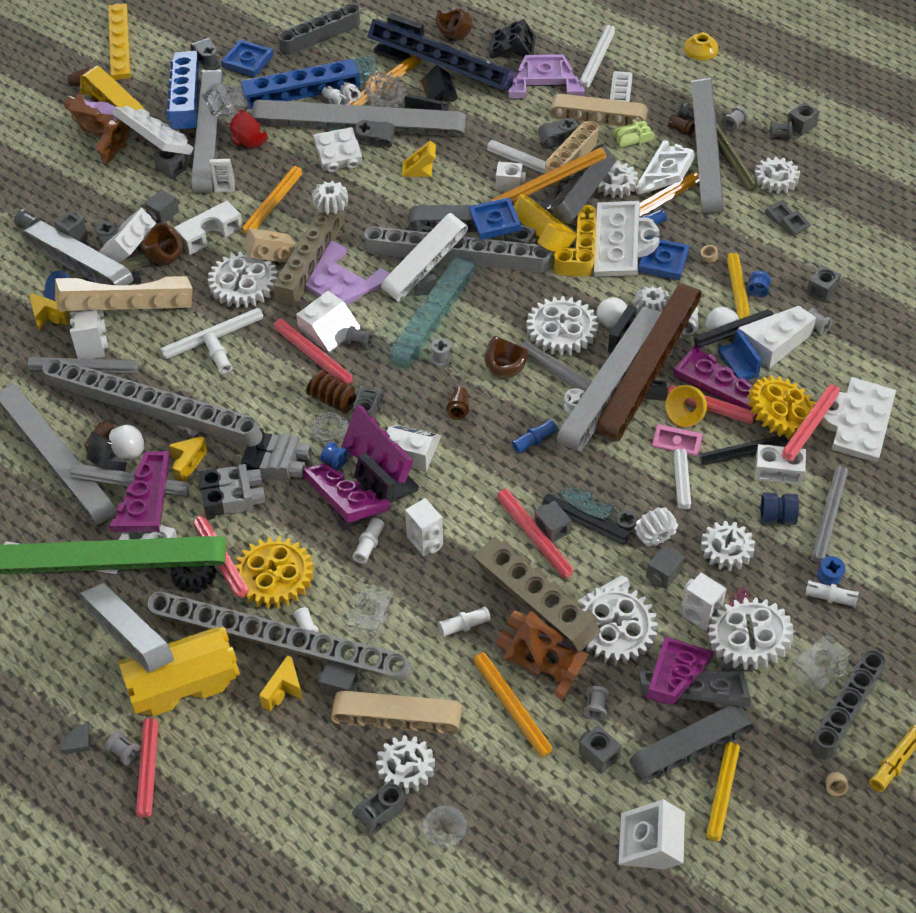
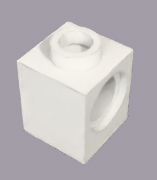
(509, 176)

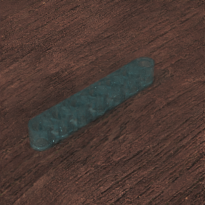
(431, 312)

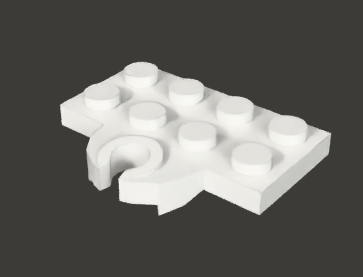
(154, 130)
(621, 238)
(860, 419)

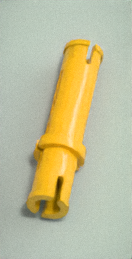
(892, 765)

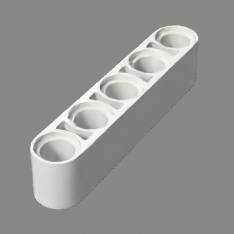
(424, 257)

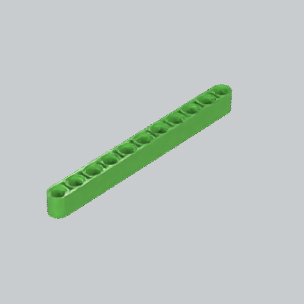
(112, 554)

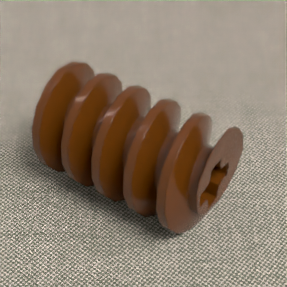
(332, 392)

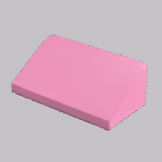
(674, 438)

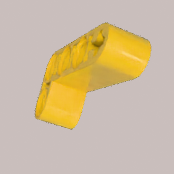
(105, 89)
(551, 231)
(579, 260)

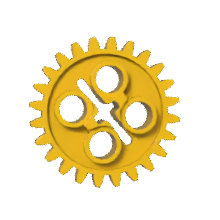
(779, 405)
(274, 572)

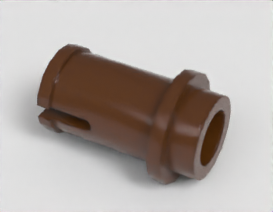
(681, 124)

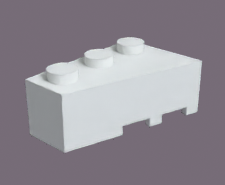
(87, 333)
(779, 333)

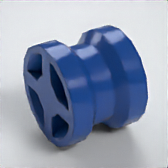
(758, 284)
(334, 456)
(824, 573)

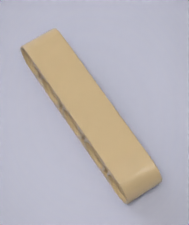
(597, 110)
(575, 146)
(396, 711)

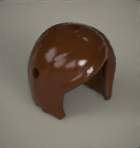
(454, 23)
(162, 244)
(504, 357)

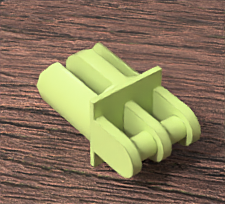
(633, 134)

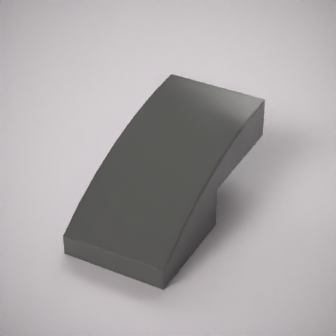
(789, 221)

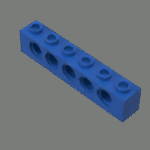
(301, 82)
(183, 90)

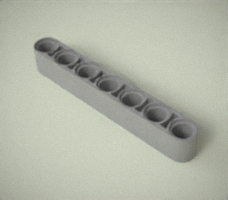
(76, 255)
(126, 628)

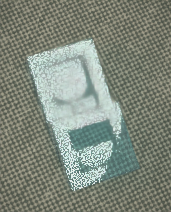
(583, 501)

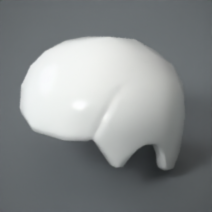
(610, 311)
(719, 317)
(126, 442)

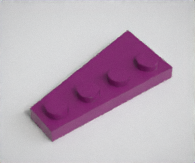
(713, 378)
(145, 496)
(676, 670)

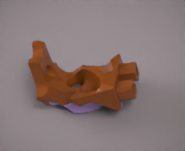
(99, 120)
(538, 639)

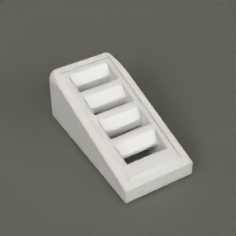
(621, 86)
(222, 182)

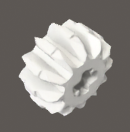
(330, 197)
(651, 298)
(656, 526)

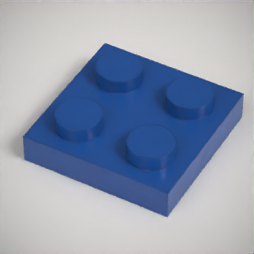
(247, 58)
(494, 218)
(666, 260)

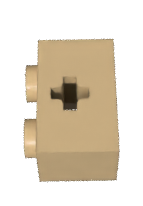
(268, 245)

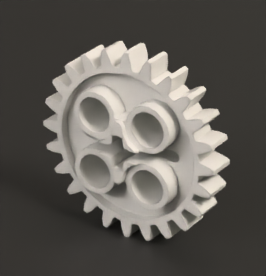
(242, 280)
(562, 325)
(770, 631)
(623, 644)

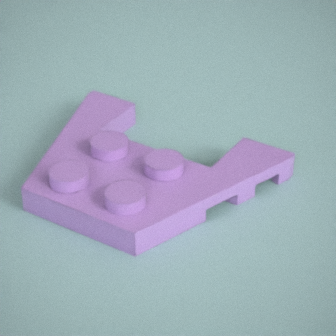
(545, 71)
(340, 281)

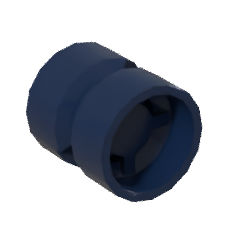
(783, 509)

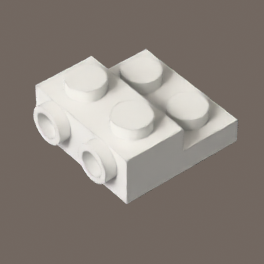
(338, 149)

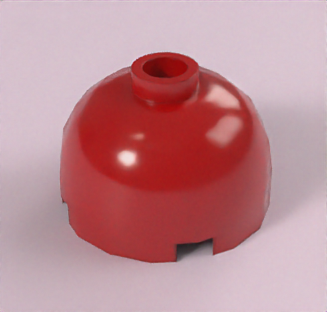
(246, 131)

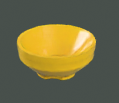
(701, 50)
(676, 406)

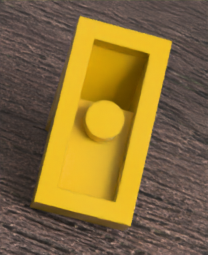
(420, 162)
(47, 309)
(187, 456)
(282, 681)

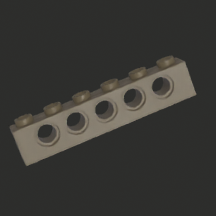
(305, 257)
(577, 632)

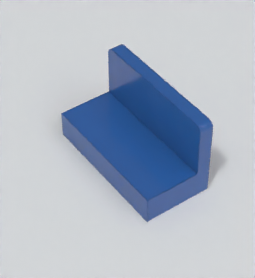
(741, 357)

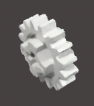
(777, 175)
(619, 181)
(717, 538)
(409, 773)

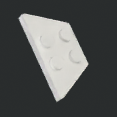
(666, 167)

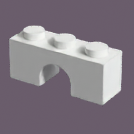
(219, 218)
(129, 236)

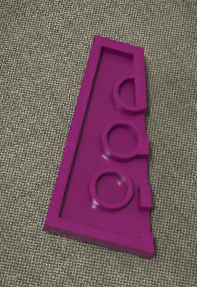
(367, 437)
(344, 494)

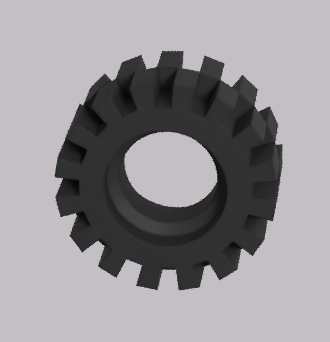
(193, 581)

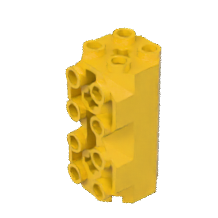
(200, 669)

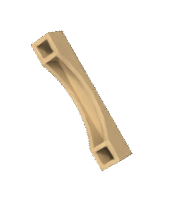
(78, 294)

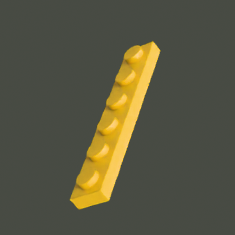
(119, 41)

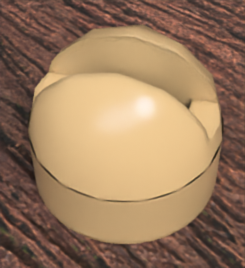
(709, 249)
(841, 786)

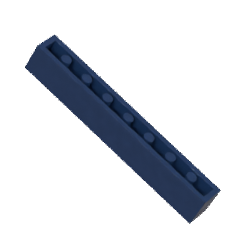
(441, 54)

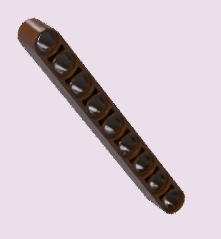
(648, 362)

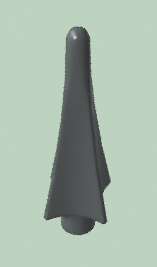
(550, 199)

